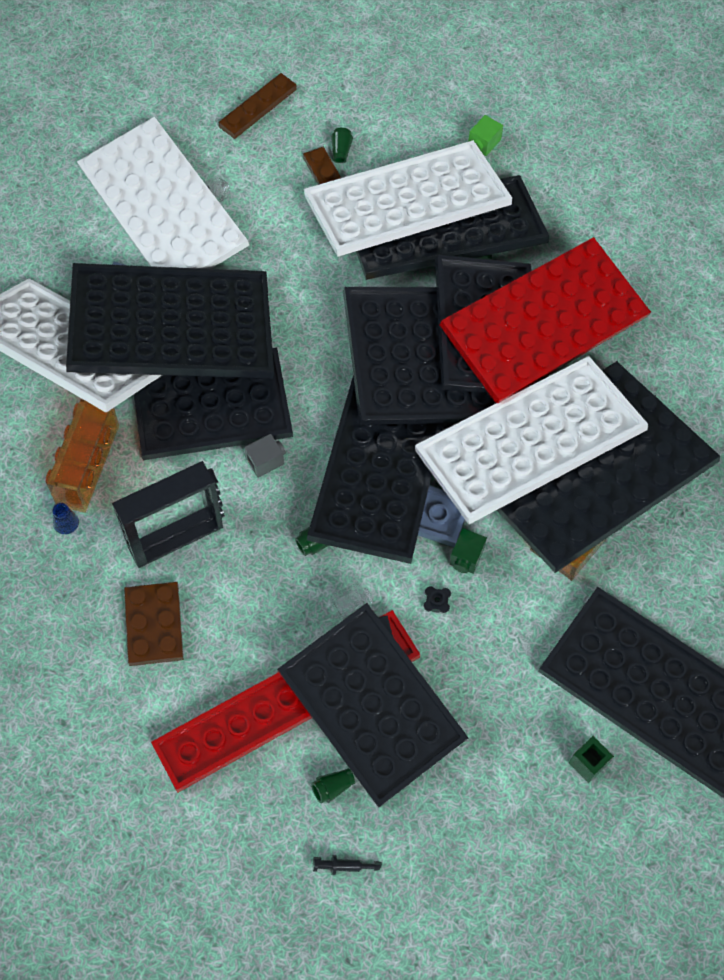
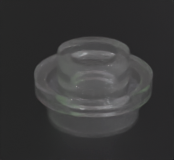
(220, 189)

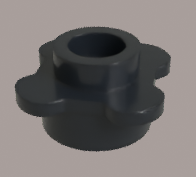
(441, 606)

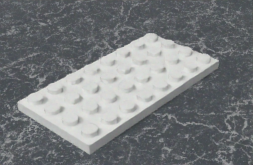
(406, 197)
(162, 200)
(36, 334)
(530, 439)

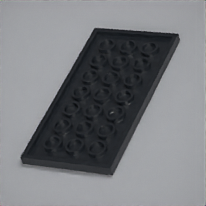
(472, 237)
(373, 487)
(645, 685)

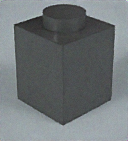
(265, 455)

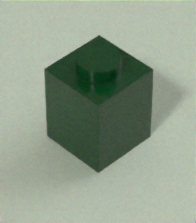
(467, 551)
(590, 759)

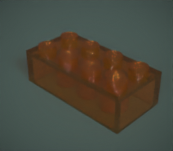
(82, 455)

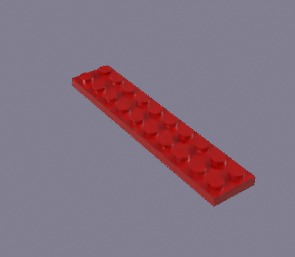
(241, 724)

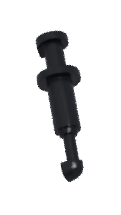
(343, 865)

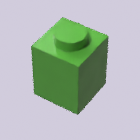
(486, 134)

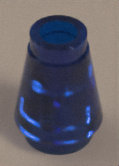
(64, 519)

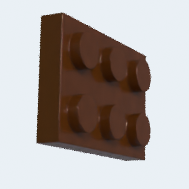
(153, 624)

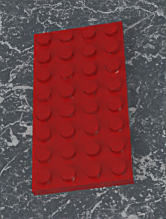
(544, 319)

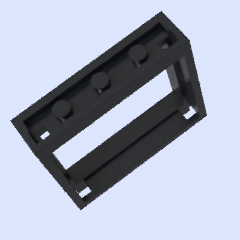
(162, 495)

